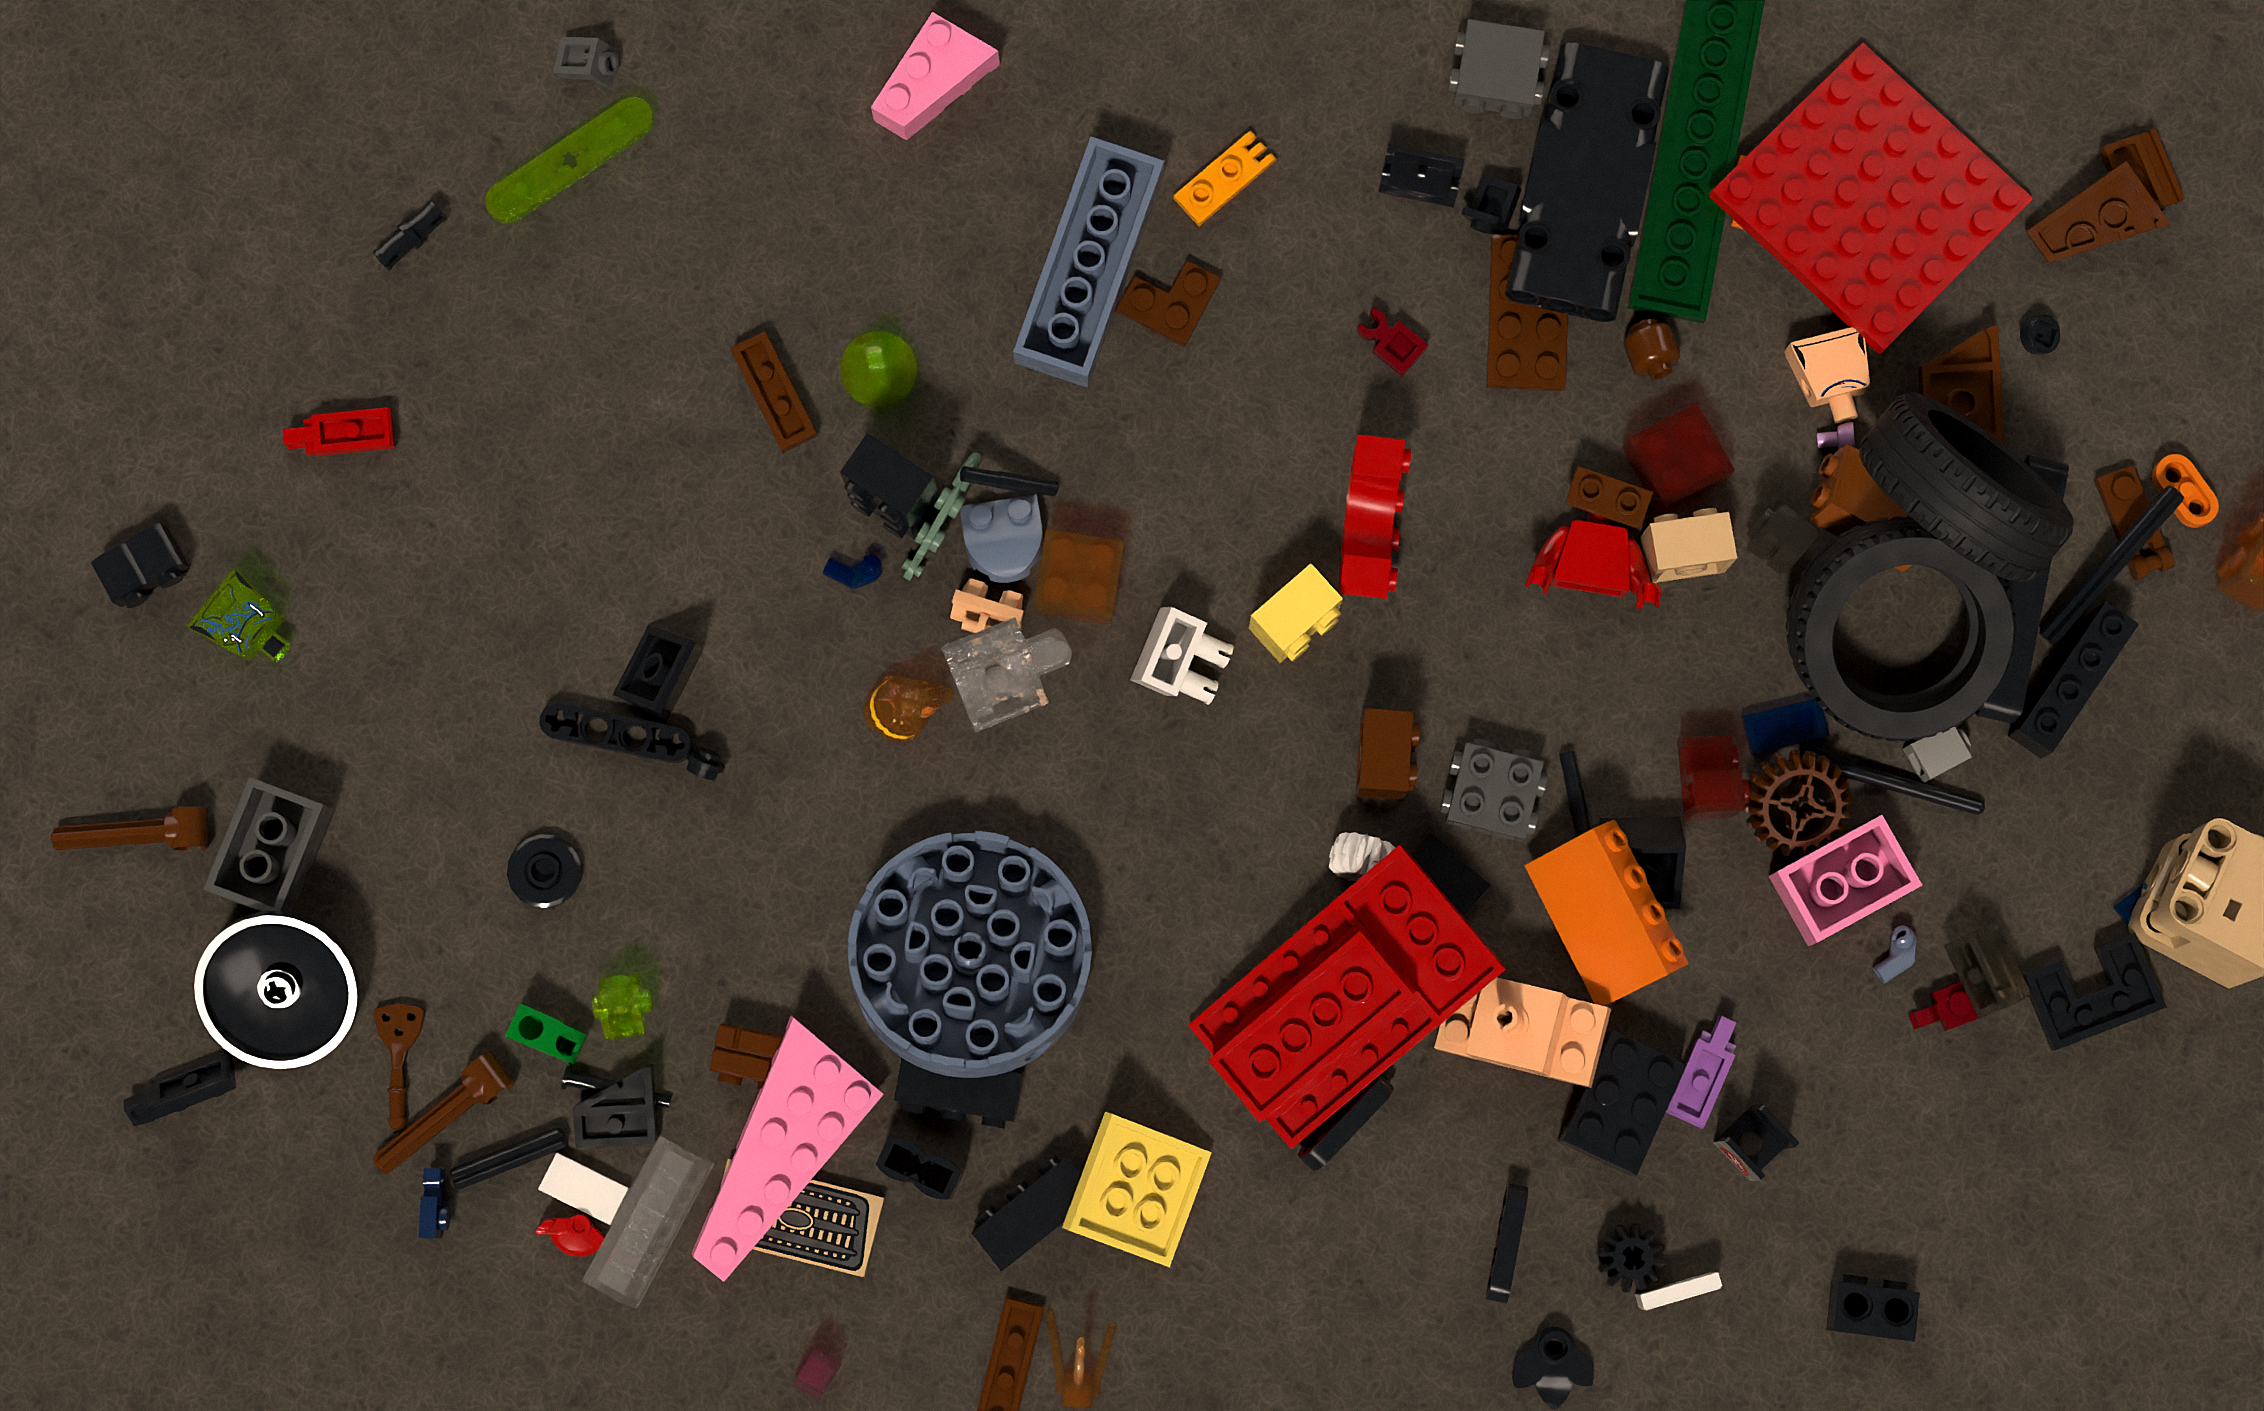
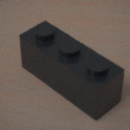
(990, 1097)
(1030, 1214)

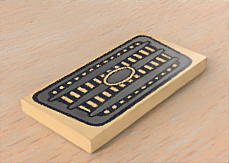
(826, 1228)

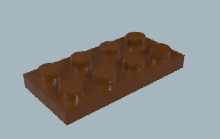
(1523, 341)

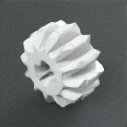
(1357, 854)

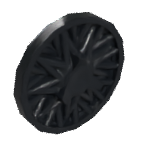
(548, 880)

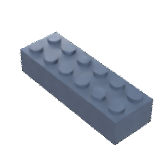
(1089, 262)

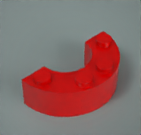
(1370, 516)

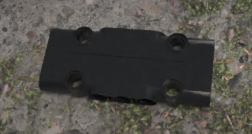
(1587, 182)

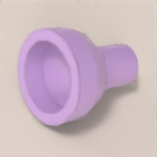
(1838, 439)

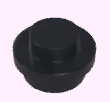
(704, 763)

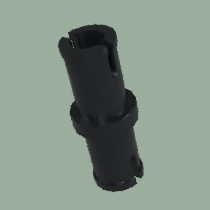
(409, 235)

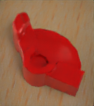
(572, 1234)

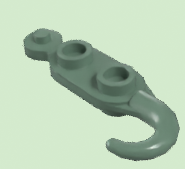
(931, 534)

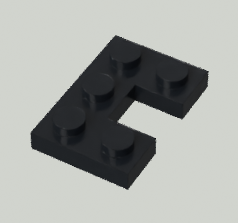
(2128, 997)

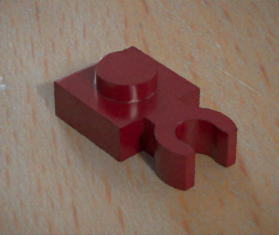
(1396, 345)

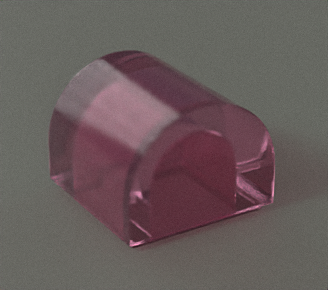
(816, 1373)

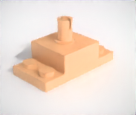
(1528, 1031)

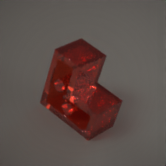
(1708, 778)

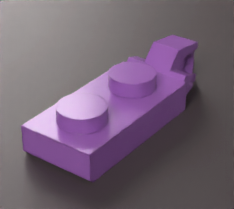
(1704, 1074)

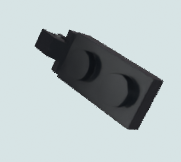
(182, 1089)

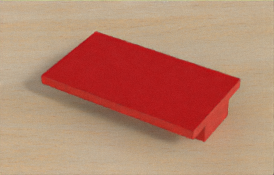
(1345, 997)

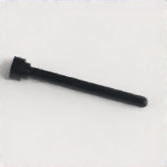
(1900, 784)

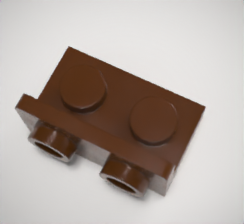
(1608, 497)

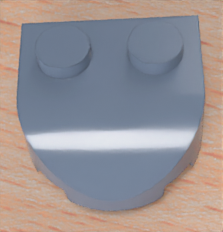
(1003, 537)

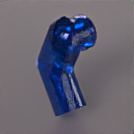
(857, 575)

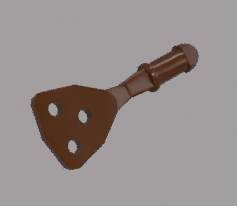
(398, 1050)

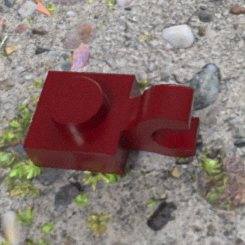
(1950, 1007)

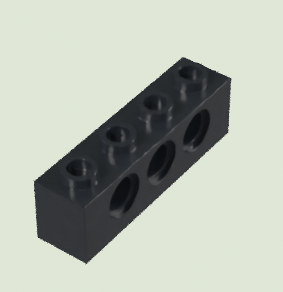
(2073, 680)

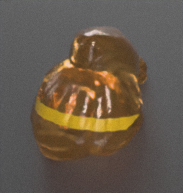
(903, 706)

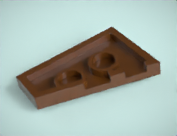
(2100, 214)

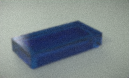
(1785, 726)

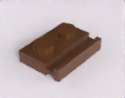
(2149, 162)

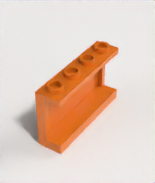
(1606, 913)

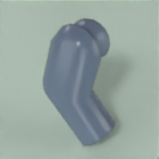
(1901, 954)

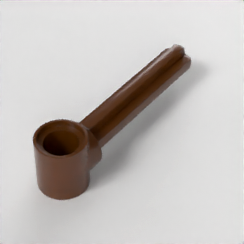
(180, 830)
(480, 1084)

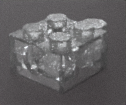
(1012, 686)

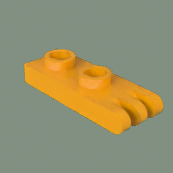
(1223, 179)

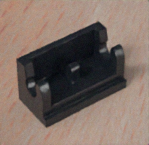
(1421, 175)

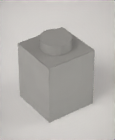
(1938, 753)

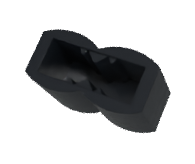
(141, 566)
(910, 1164)

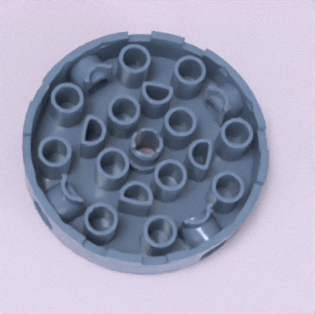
(960, 1011)

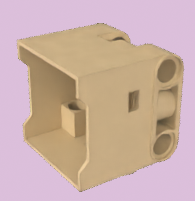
(2207, 903)

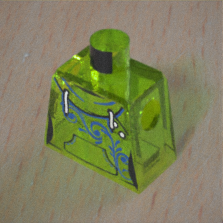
(241, 620)

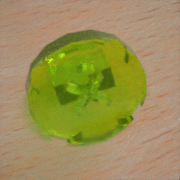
(878, 369)

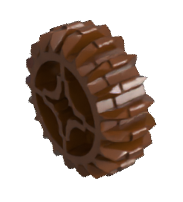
(1802, 772)

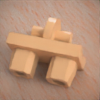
(980, 613)

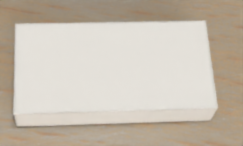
(583, 1188)
(1678, 1291)

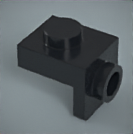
(1492, 205)

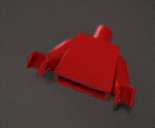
(1594, 560)

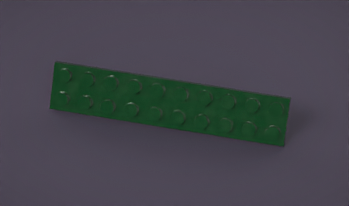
(1693, 156)

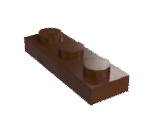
(773, 392)

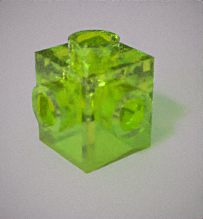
(622, 1006)

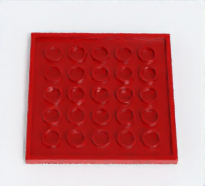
(1870, 197)

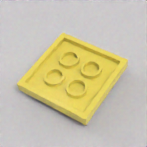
(1136, 1189)

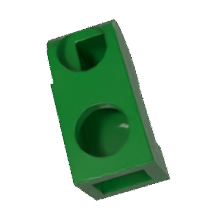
(546, 1034)

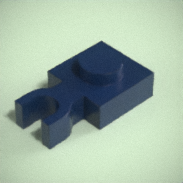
(433, 1213)

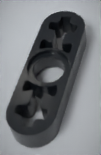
(1344, 1124)
(1510, 1233)

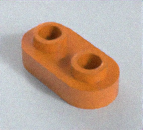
(2192, 488)

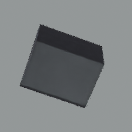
(658, 672)

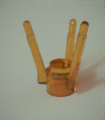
(1078, 1388)

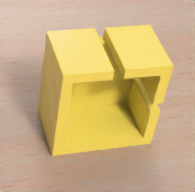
(1295, 614)

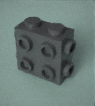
(1498, 69)
(1494, 791)

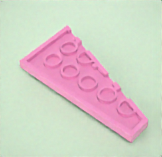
(792, 1131)

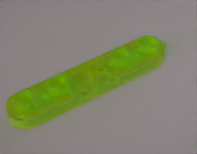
(602, 138)

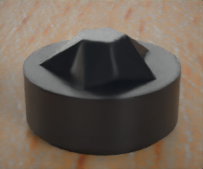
(2040, 334)

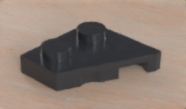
(619, 1113)

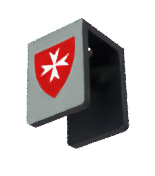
(1773, 1136)

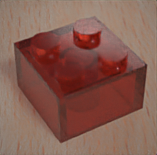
(1678, 458)

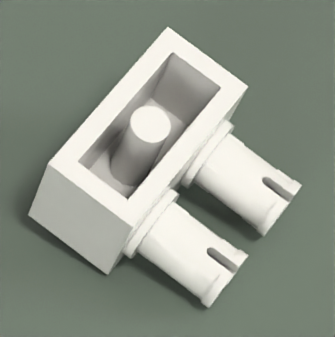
(1169, 652)

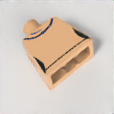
(1831, 370)

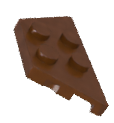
(1969, 381)

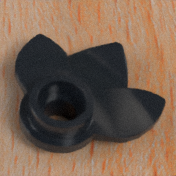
(1552, 1373)

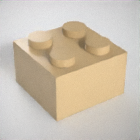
(1688, 545)

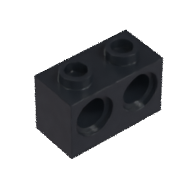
(1871, 1317)

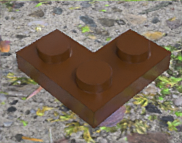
(1171, 313)

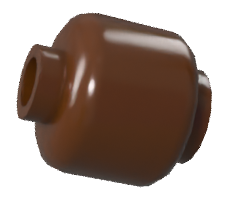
(1651, 349)

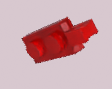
(343, 432)

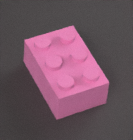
(1845, 880)

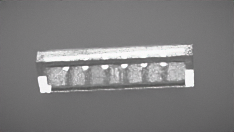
(648, 1222)

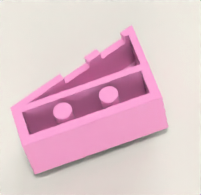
(931, 76)

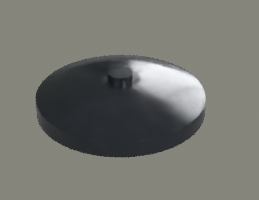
(277, 989)

